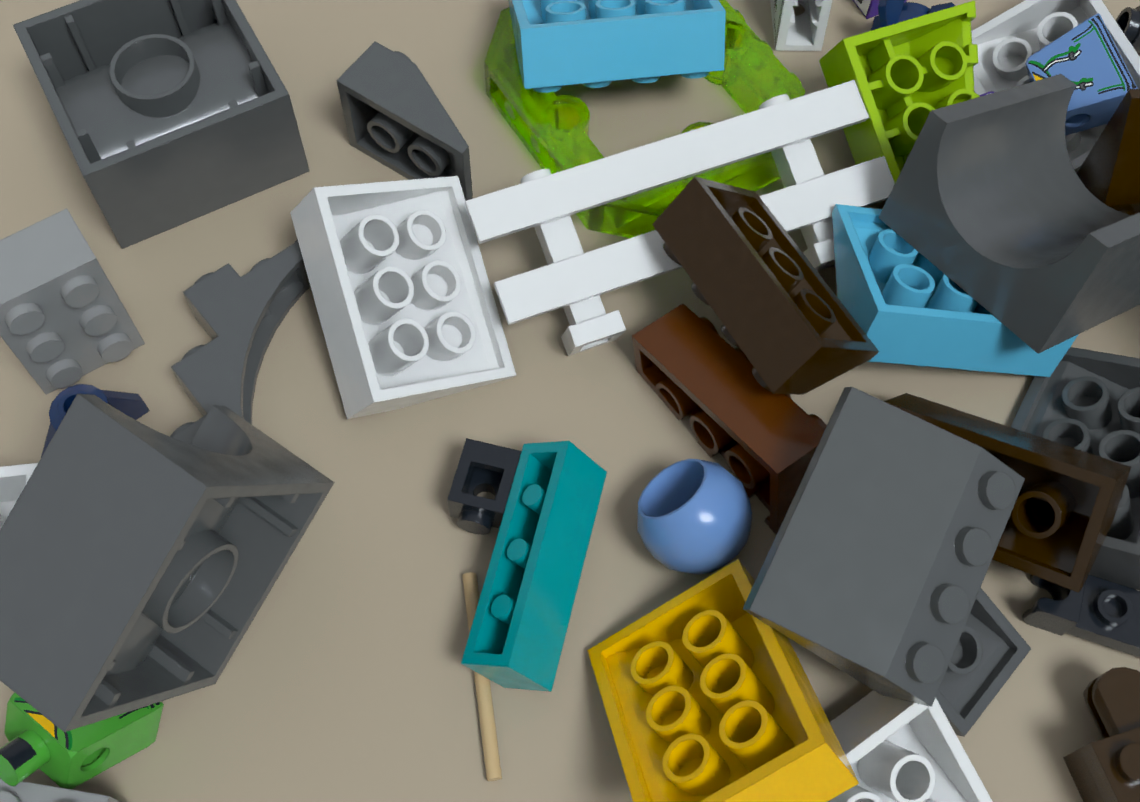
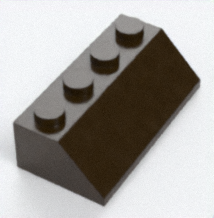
(761, 288)
(1062, 502)

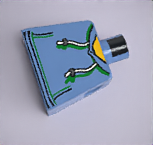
(1092, 63)

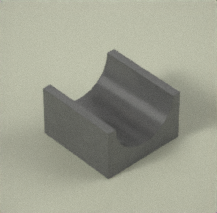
(164, 107)
(1010, 218)
(142, 558)

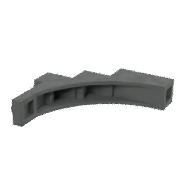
(241, 321)

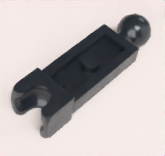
(1098, 613)

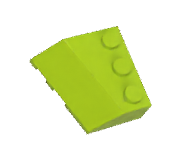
(903, 77)

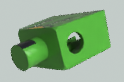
(71, 755)

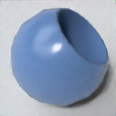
(694, 516)

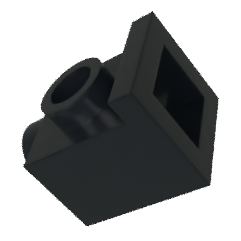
(482, 469)

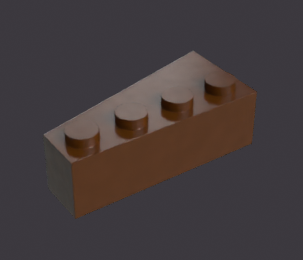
(730, 413)

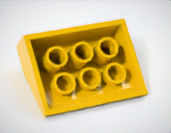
(716, 704)

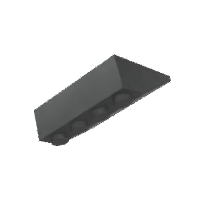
(1096, 408)
(885, 547)

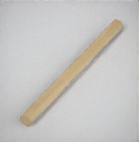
(483, 690)

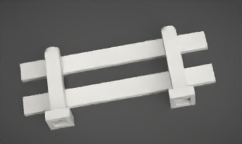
(579, 278)

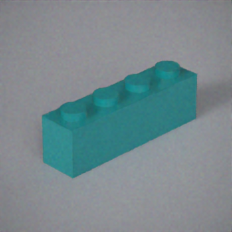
(535, 567)

